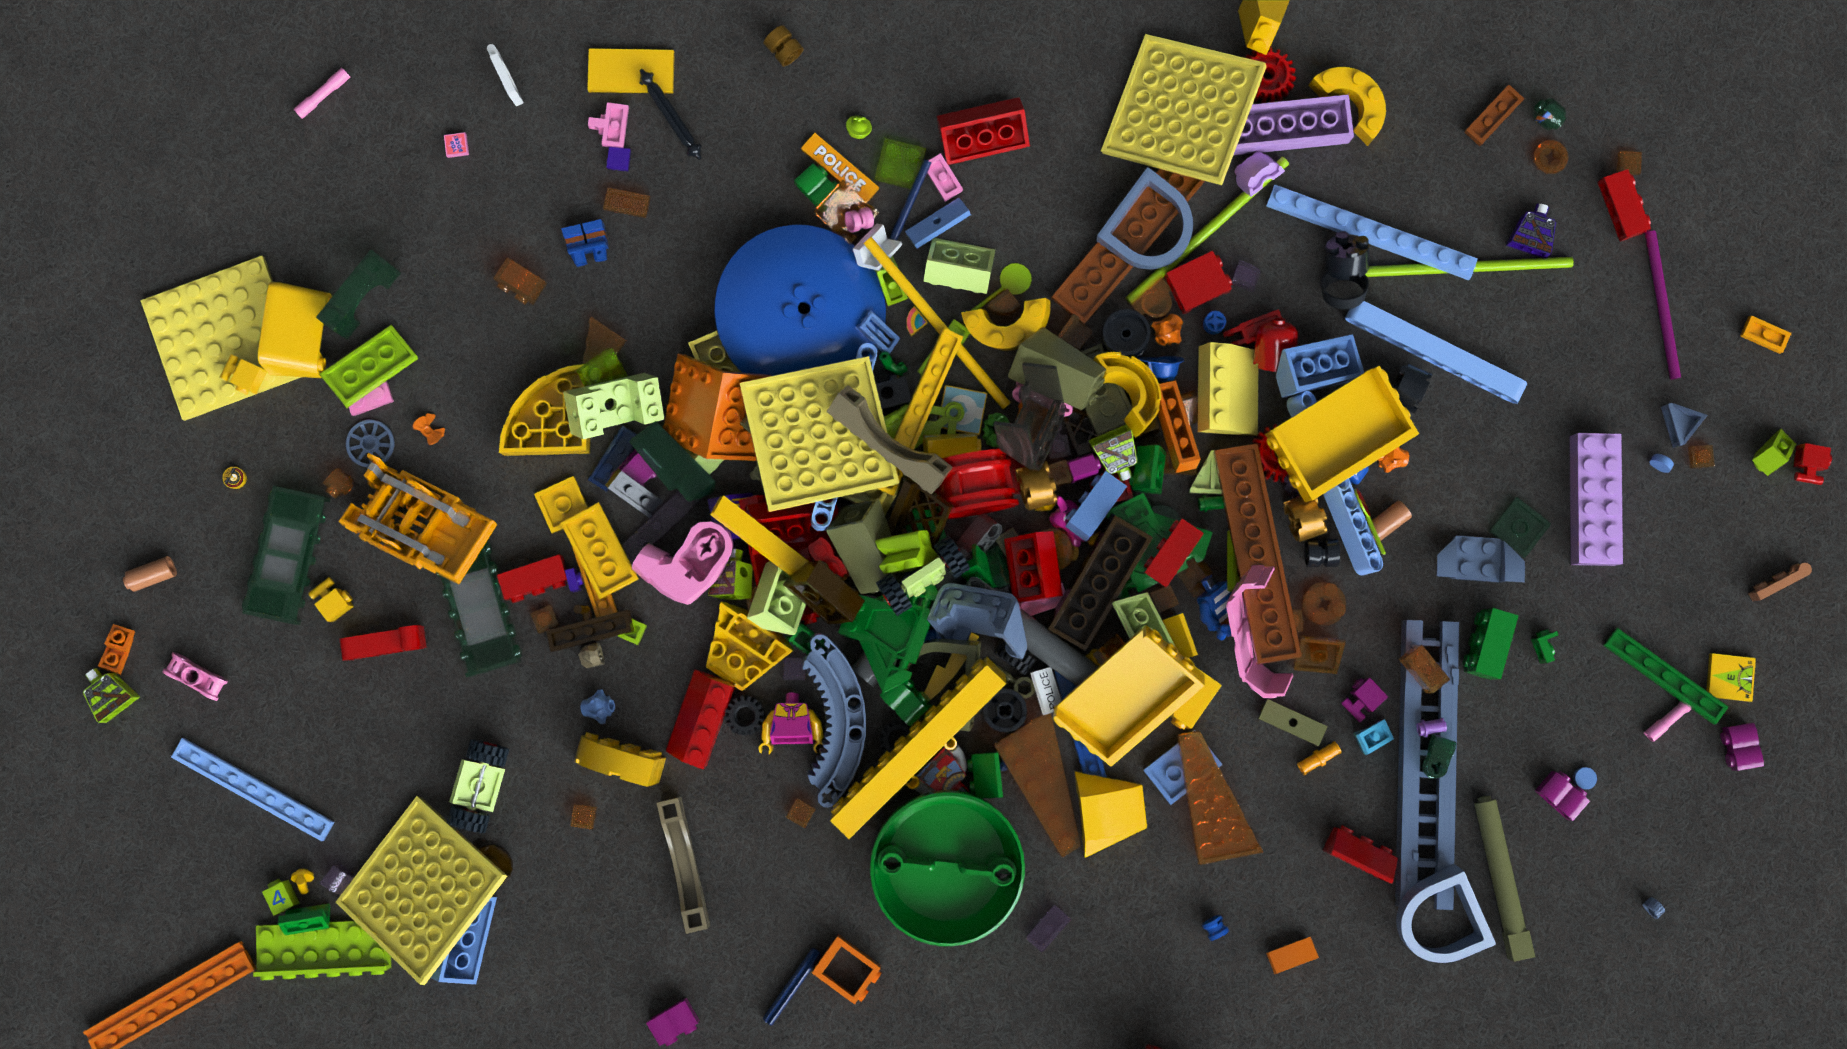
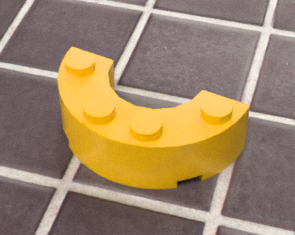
(1361, 90)
(1008, 338)
(1138, 383)

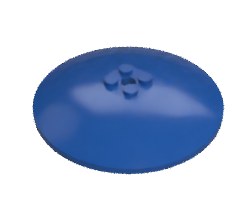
(762, 293)

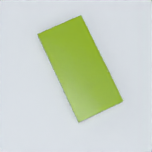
(368, 366)

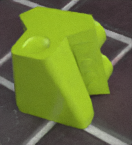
(906, 552)

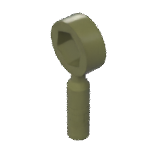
(1016, 681)

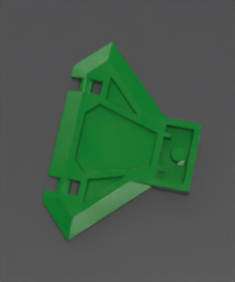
(1140, 514)
(890, 636)

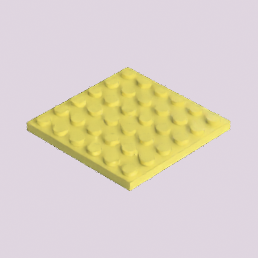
(1183, 109)
(205, 324)
(801, 447)
(421, 890)

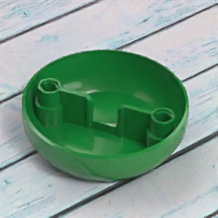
(947, 868)

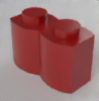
(825, 551)

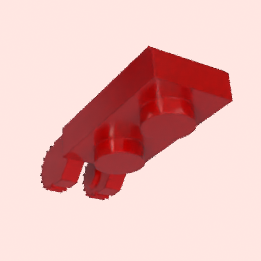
(1249, 328)

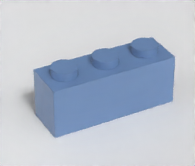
(1094, 505)

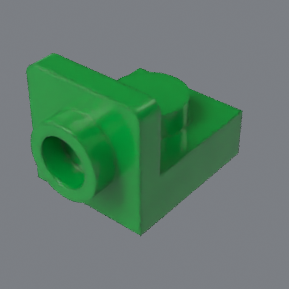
(1542, 648)

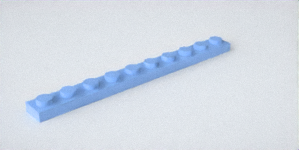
(1377, 233)

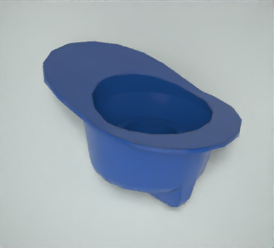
(1164, 367)

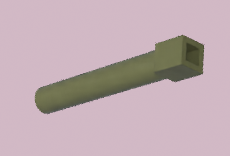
(1515, 936)

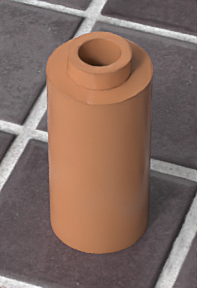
(1391, 519)
(149, 574)

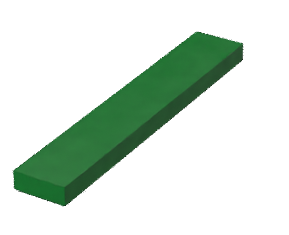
(1665, 676)

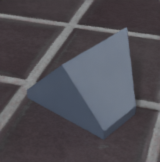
(1681, 423)

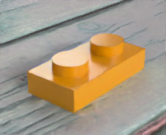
(1765, 334)

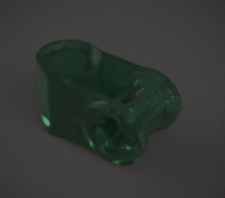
(1439, 753)

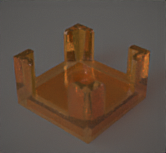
(836, 204)

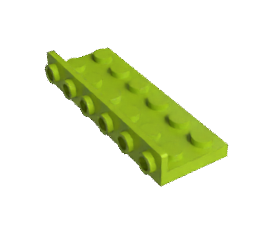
(329, 951)

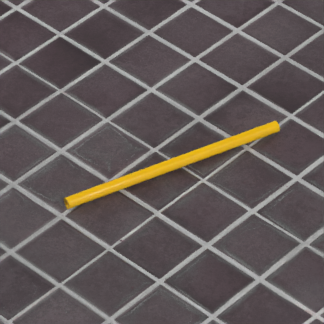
(935, 321)

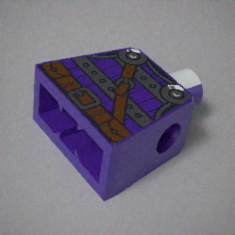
(1534, 232)

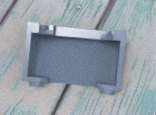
(981, 611)

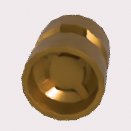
(780, 42)

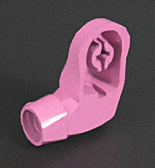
(692, 568)

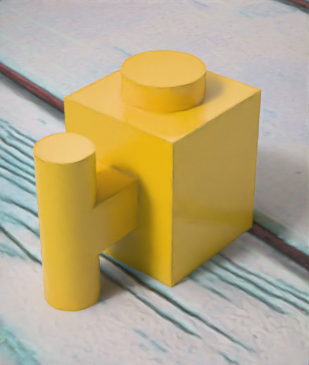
(245, 375)
(333, 603)

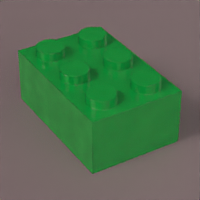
(1490, 643)

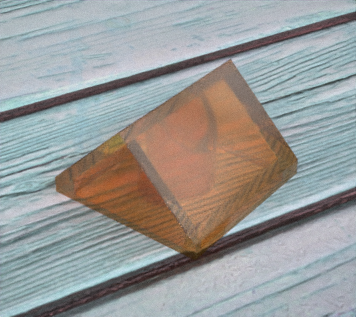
(1319, 654)

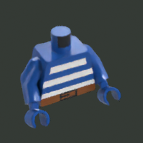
(1213, 607)

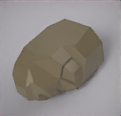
(591, 655)

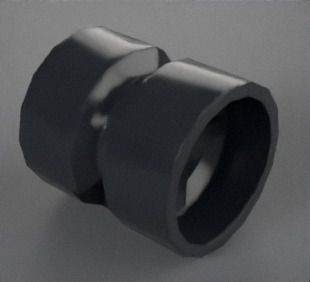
(1322, 553)

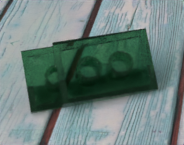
(672, 463)

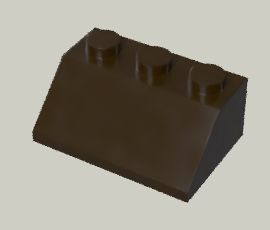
(825, 592)

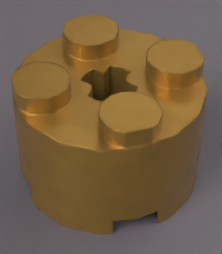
(1036, 487)
(1305, 518)

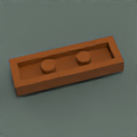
(1494, 115)

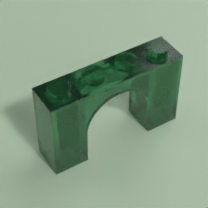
(340, 309)

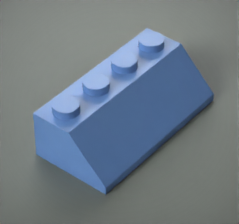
(1318, 365)
(465, 958)

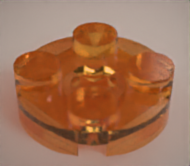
(1336, 605)

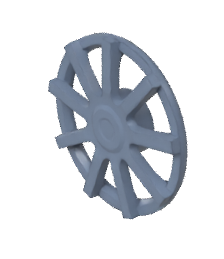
(370, 442)

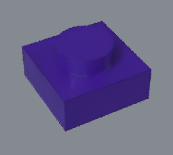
(574, 580)

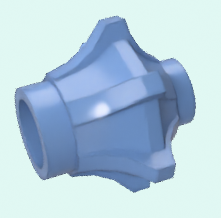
(598, 706)

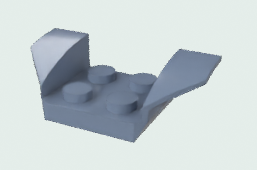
(1480, 560)

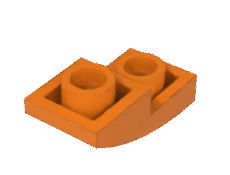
(117, 650)
(1292, 955)

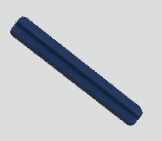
(792, 986)

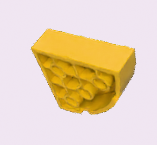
(540, 418)
(621, 760)

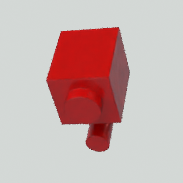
(1811, 459)

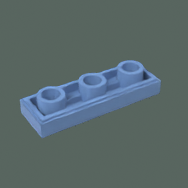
(937, 223)

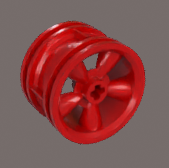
(978, 484)

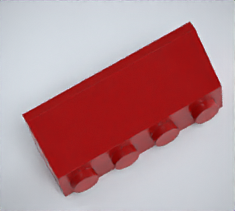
(983, 131)
(790, 524)
(700, 719)

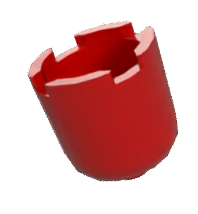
(1271, 340)

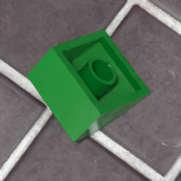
(1149, 469)
(986, 775)

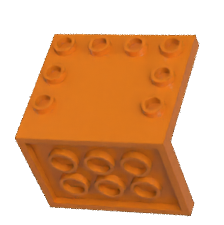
(708, 410)

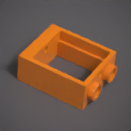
(872, 977)

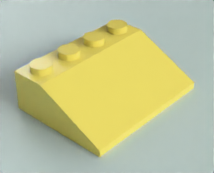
(1227, 390)

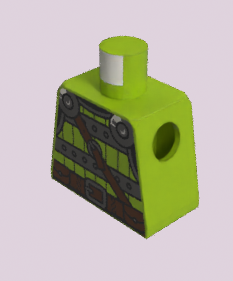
(1116, 451)
(735, 579)
(107, 695)

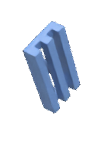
(867, 333)

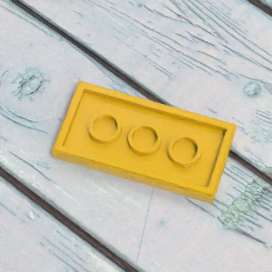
(619, 70)
(599, 550)

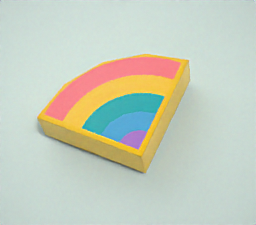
(915, 321)

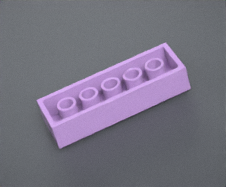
(1296, 125)
(1596, 499)

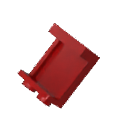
(1198, 281)

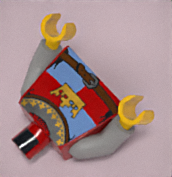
(943, 771)

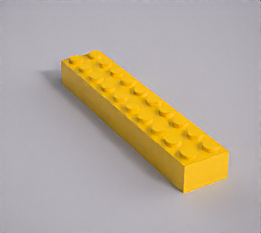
(917, 747)

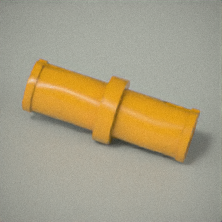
(1319, 758)

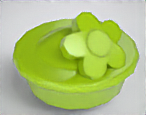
(858, 127)

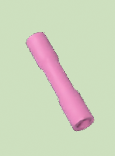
(312, 101)
(1663, 724)

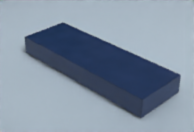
(613, 457)

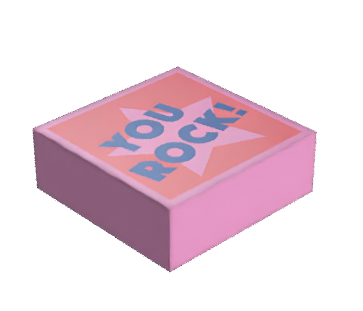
(456, 145)

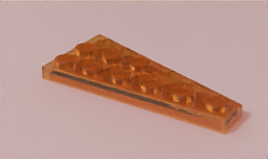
(1038, 770)
(1215, 814)

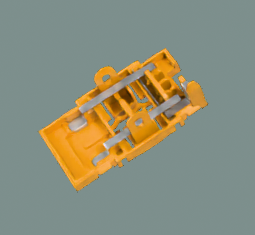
(449, 539)

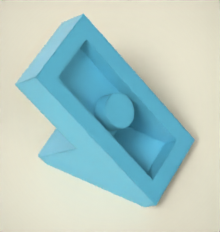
(1373, 737)

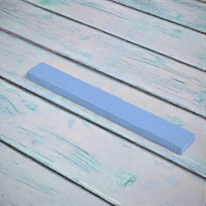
(252, 789)

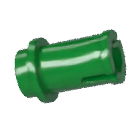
(1210, 503)

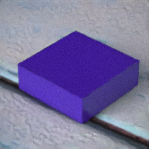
(618, 159)

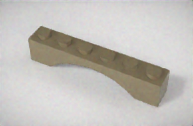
(853, 412)
(686, 872)

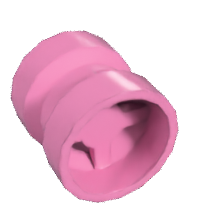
(859, 219)

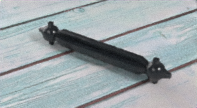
(670, 114)

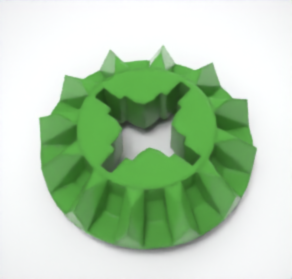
(989, 431)

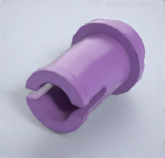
(1425, 728)

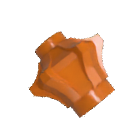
(1168, 330)
(1394, 459)

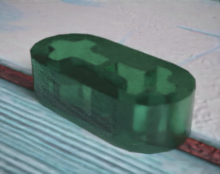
(998, 567)

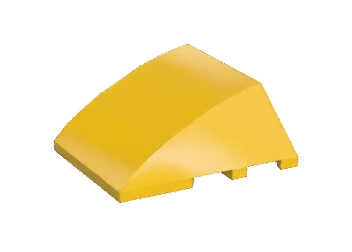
(743, 649)
(1108, 810)

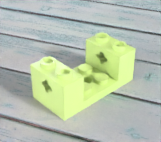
(634, 400)

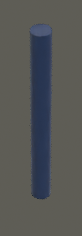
(910, 200)

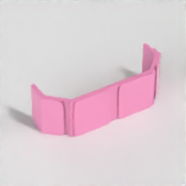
(1257, 676)

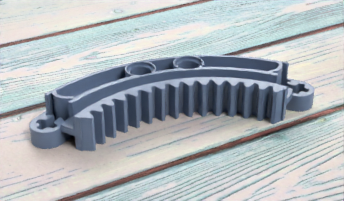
(841, 751)

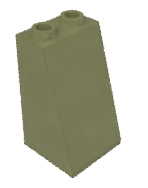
(1077, 373)
(854, 538)

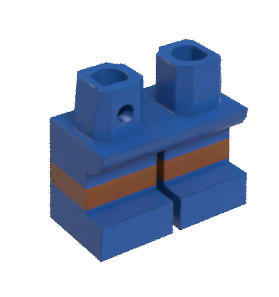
(578, 246)

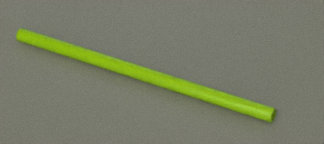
(1198, 238)
(1481, 266)

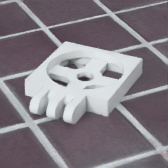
(504, 75)

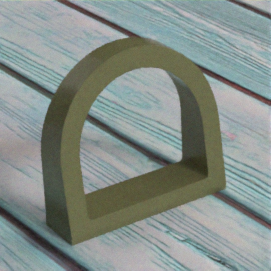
(965, 647)

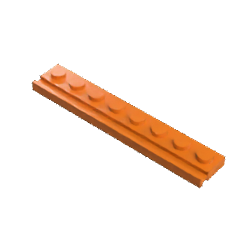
(171, 999)

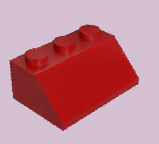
(1033, 566)
(1362, 853)

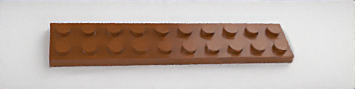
(1103, 270)
(1256, 543)

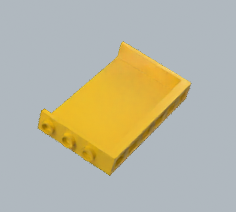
(1342, 434)
(1129, 695)

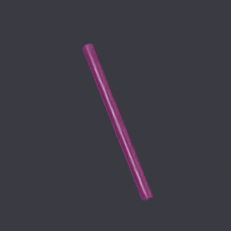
(1663, 305)

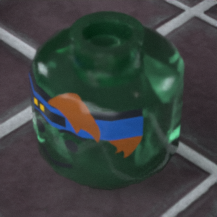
(1549, 114)

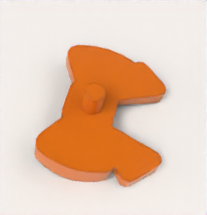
(422, 425)

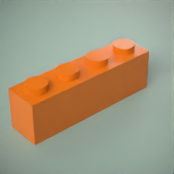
(1177, 429)

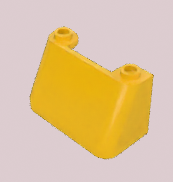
(292, 332)

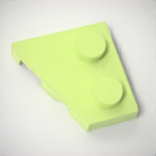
(1207, 479)

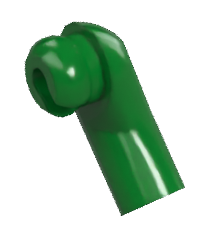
(889, 364)

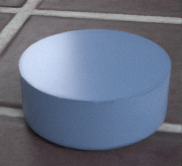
(1661, 463)
(1584, 778)

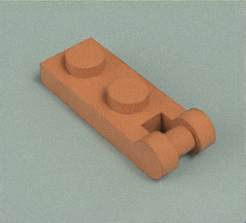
(1780, 581)

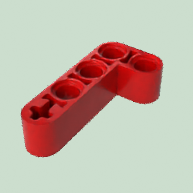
(383, 643)

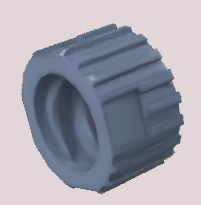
(1653, 907)

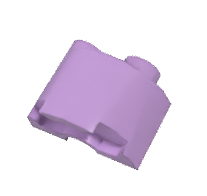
(1254, 171)

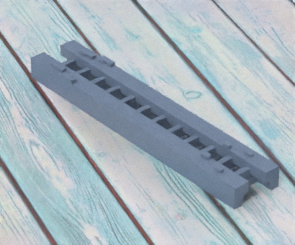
(1409, 766)

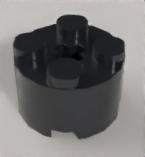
(1347, 255)
(1412, 386)
(1017, 711)

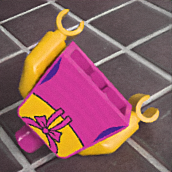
(791, 724)

